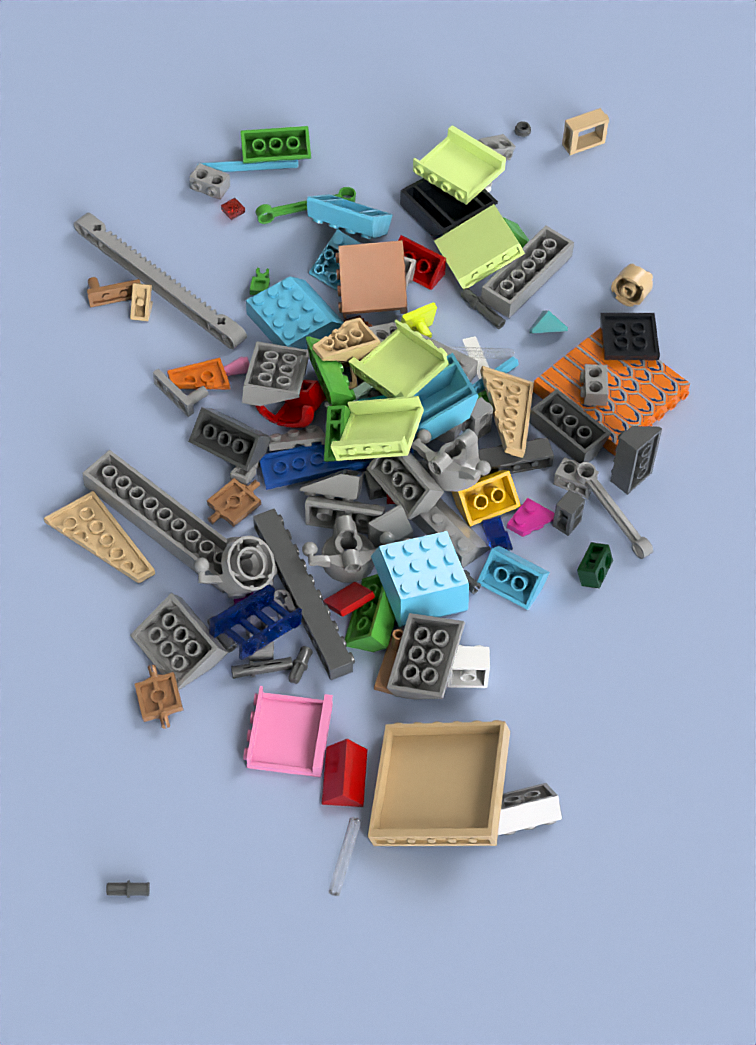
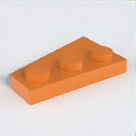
(206, 374)

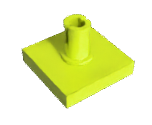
(421, 319)

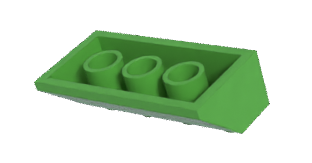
(275, 144)
(330, 377)
(372, 622)

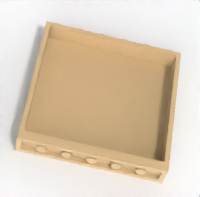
(440, 784)

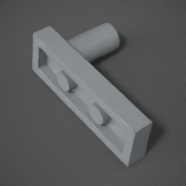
(182, 401)

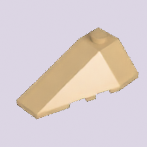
(346, 342)

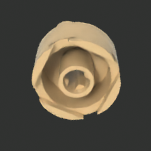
(632, 285)

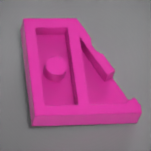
(529, 517)

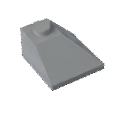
(392, 521)

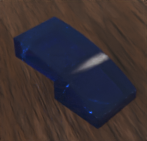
(496, 533)

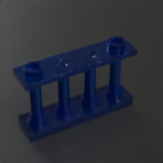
(252, 606)

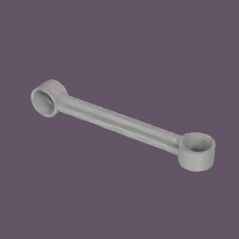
(640, 545)

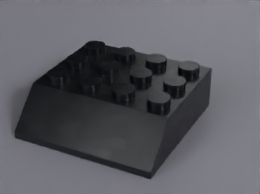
(437, 209)

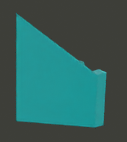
(547, 323)

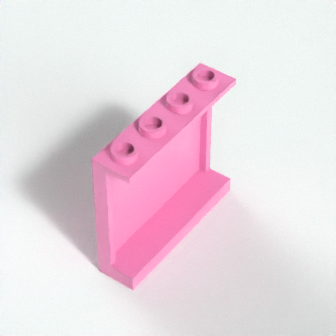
(288, 733)

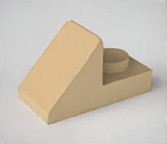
(141, 302)

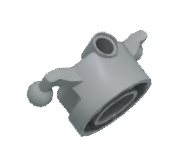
(456, 463)
(256, 562)
(346, 565)

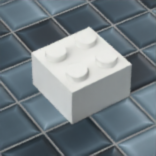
(470, 667)

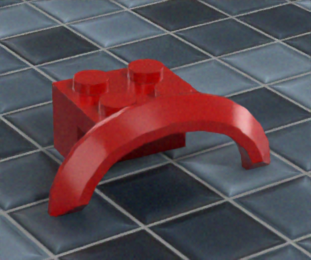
(297, 411)

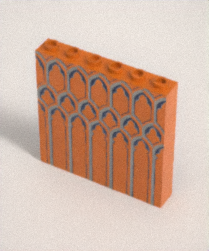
(636, 388)

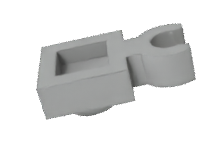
(244, 476)

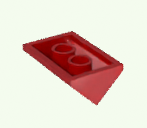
(429, 265)
(344, 774)

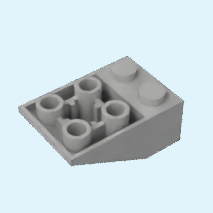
(340, 484)

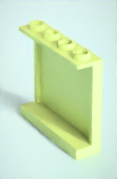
(460, 165)
(479, 247)
(401, 363)
(379, 428)

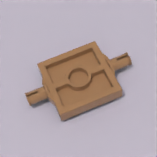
(234, 502)
(158, 696)

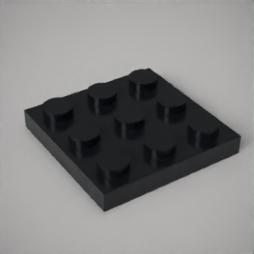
(629, 336)

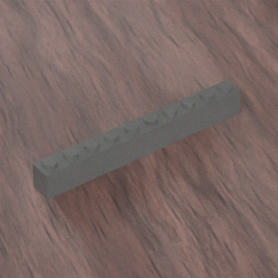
(537, 455)
(300, 585)

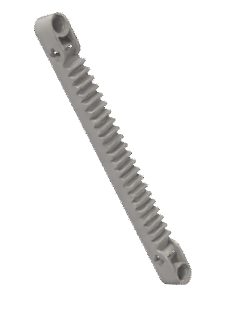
(219, 325)

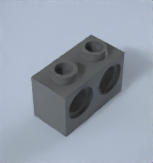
(568, 512)

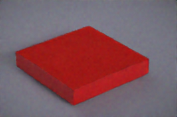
(349, 599)

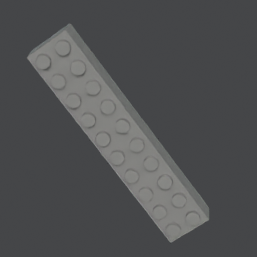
(155, 513)

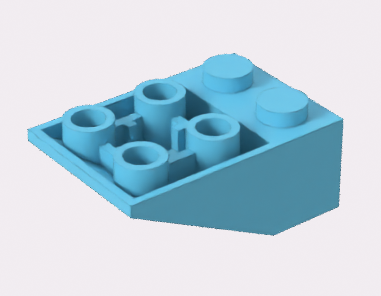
(326, 267)

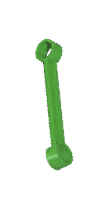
(294, 207)

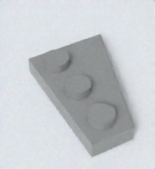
(302, 437)

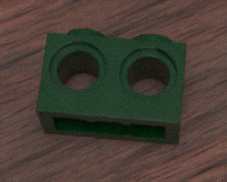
(595, 565)

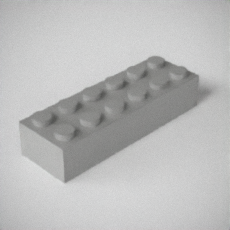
(526, 274)

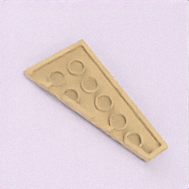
(511, 408)
(96, 530)

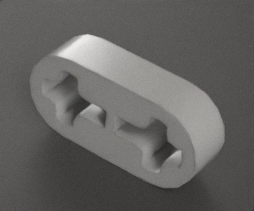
(289, 606)

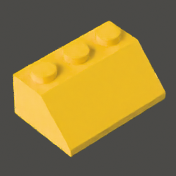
(487, 498)

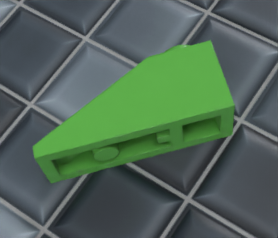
(336, 422)

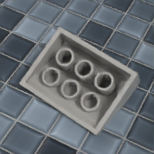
(274, 374)
(178, 641)
(425, 657)

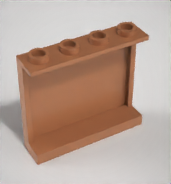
(372, 278)

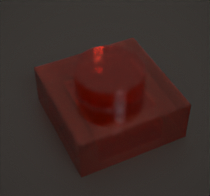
(233, 208)

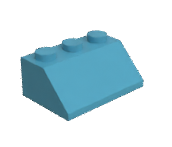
(512, 577)

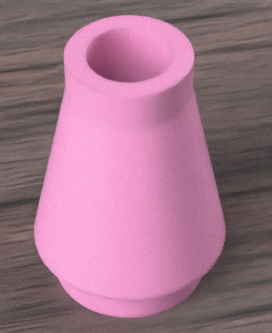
(239, 366)

